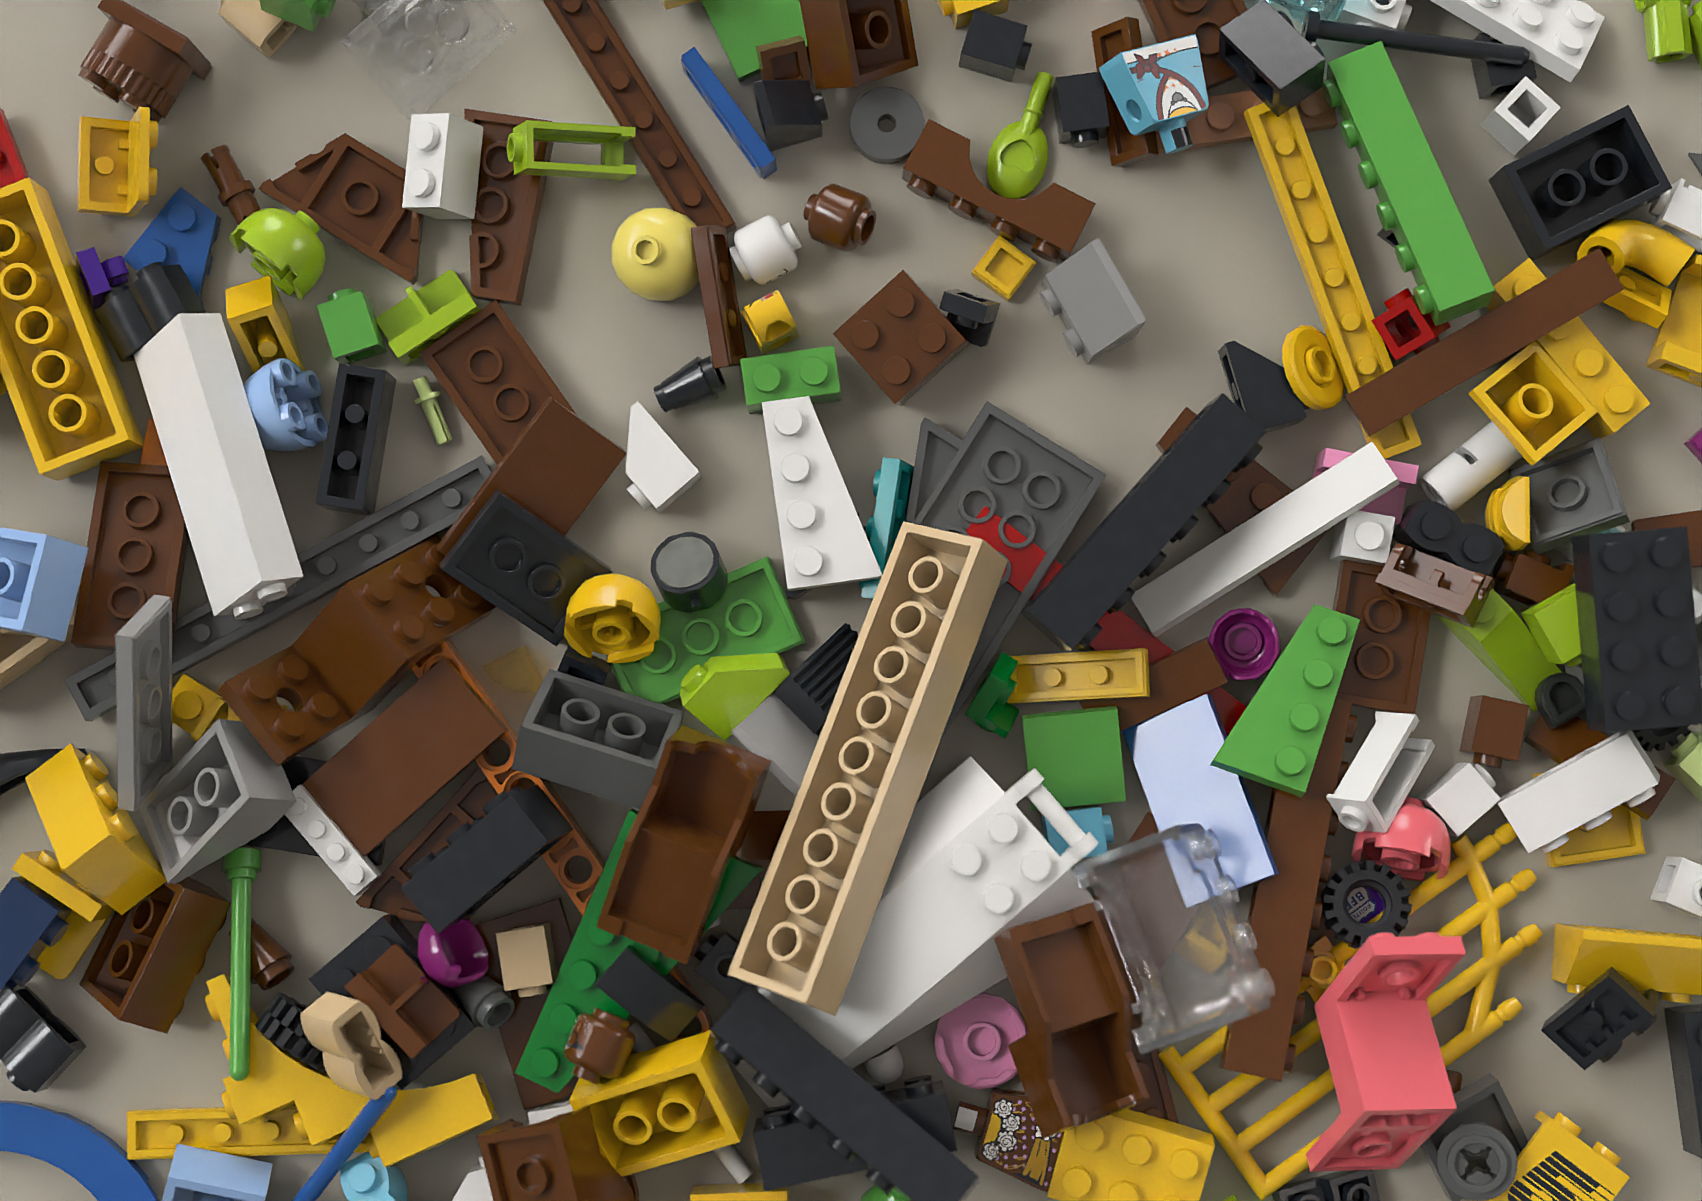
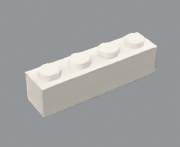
(331, 843)

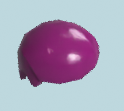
(1245, 643)
(453, 955)

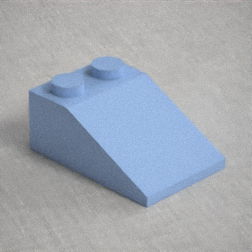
(38, 583)
(215, 1176)

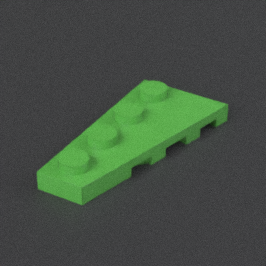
(1288, 715)

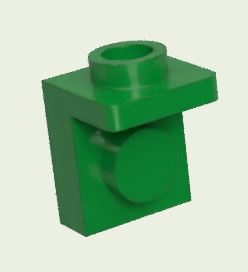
(990, 704)

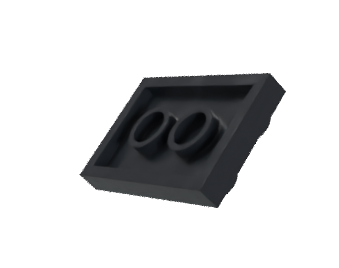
(521, 565)

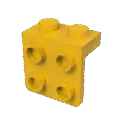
(115, 164)
(85, 920)

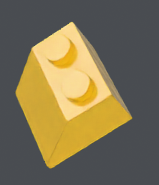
(1533, 403)

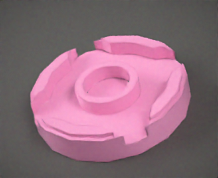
(975, 1041)

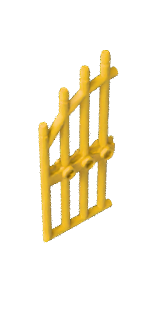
(1327, 965)

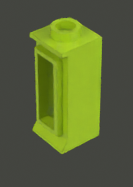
(611, 138)

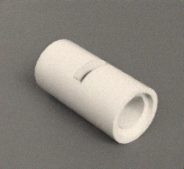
(1469, 468)

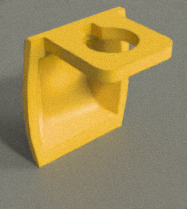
(1509, 513)

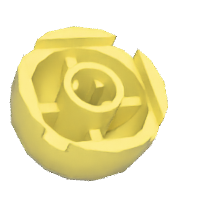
(655, 254)

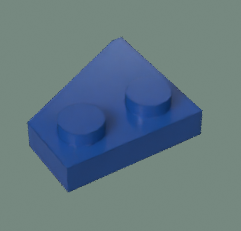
(181, 236)

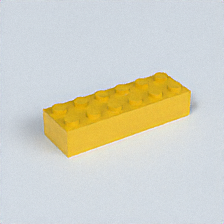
(54, 346)

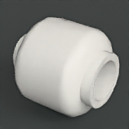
(765, 250)

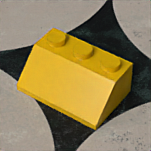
(1644, 958)

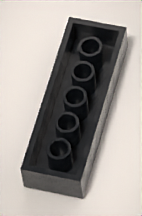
(1143, 522)

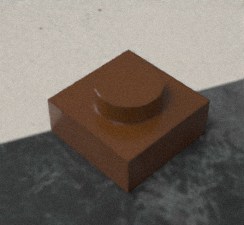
(784, 60)

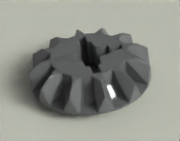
(1478, 1183)

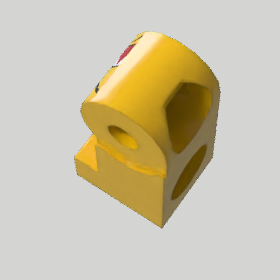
(770, 322)

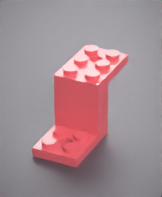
(1385, 1052)

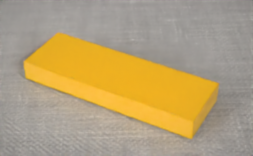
(1081, 676)

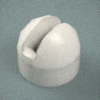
(886, 1065)

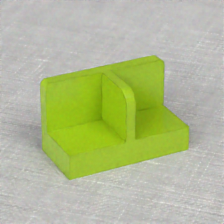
(426, 315)

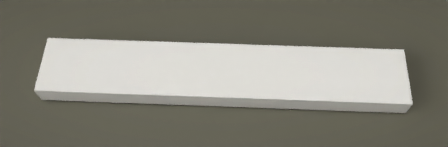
(1264, 539)

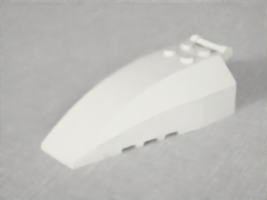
(955, 885)

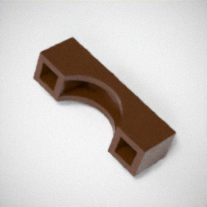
(1046, 221)

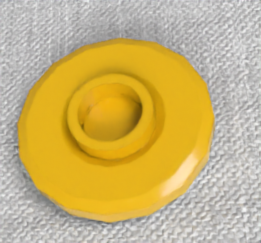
(1312, 368)

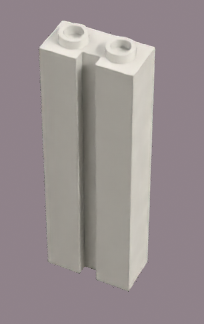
(218, 465)

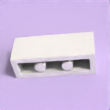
(1580, 792)

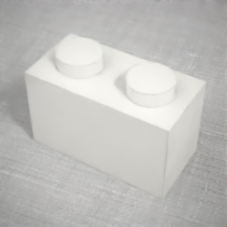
(442, 166)

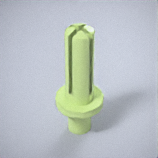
(432, 410)

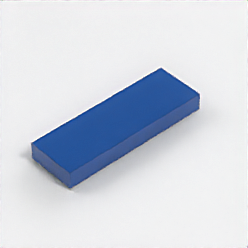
(728, 113)

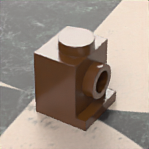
(1530, 577)

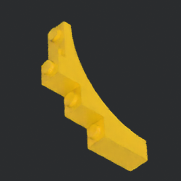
(278, 1080)

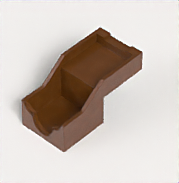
(683, 842)
(1078, 1020)
(550, 1161)

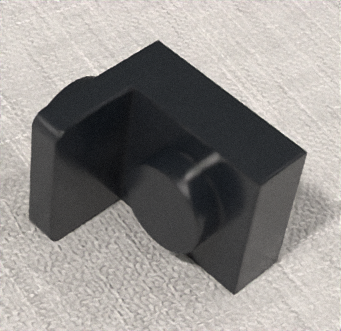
(970, 315)

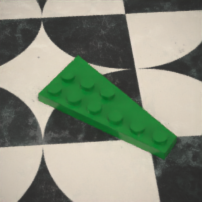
(587, 960)

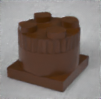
(141, 60)

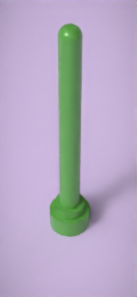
(241, 870)

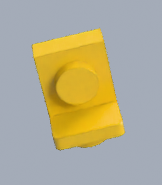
(196, 706)

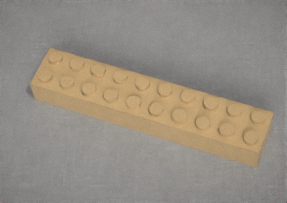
(869, 767)

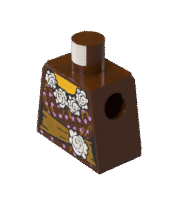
(1010, 1137)

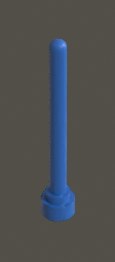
(345, 1146)

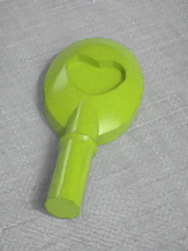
(1021, 148)

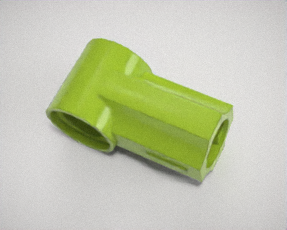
(1666, 29)

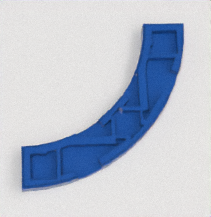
(75, 1149)

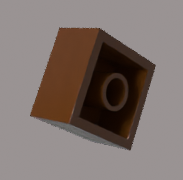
(901, 338)

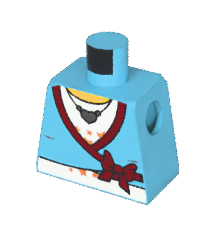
(1159, 89)

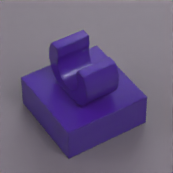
(98, 276)

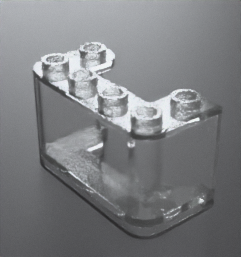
(1178, 933)

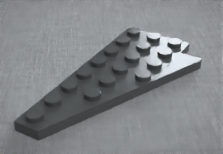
(1017, 477)

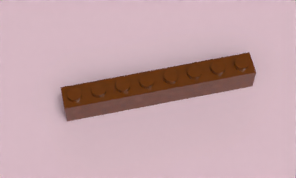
(1286, 908)

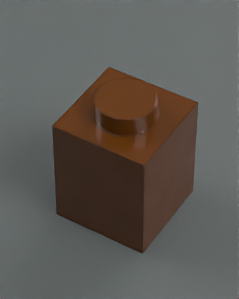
(1493, 730)

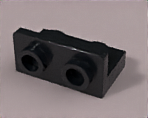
(1600, 1018)

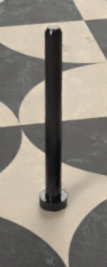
(1315, 29)

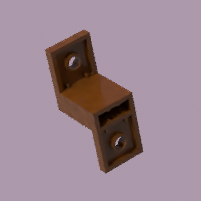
(353, 652)

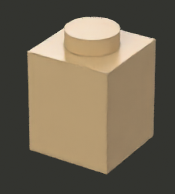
(527, 959)

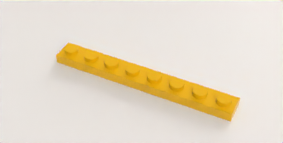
(1325, 261)

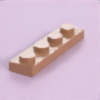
(1226, 123)

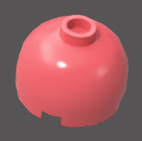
(1411, 846)

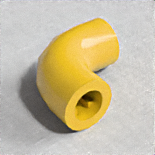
(1639, 246)

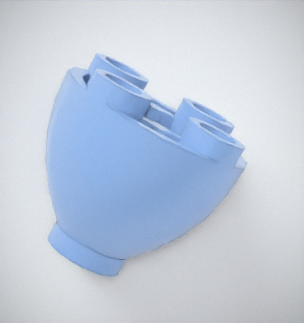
(286, 406)

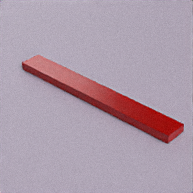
(1118, 628)

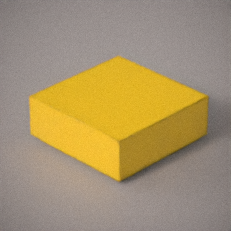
(1003, 268)

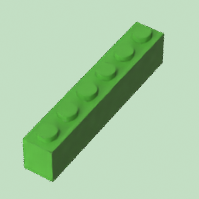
(1408, 185)

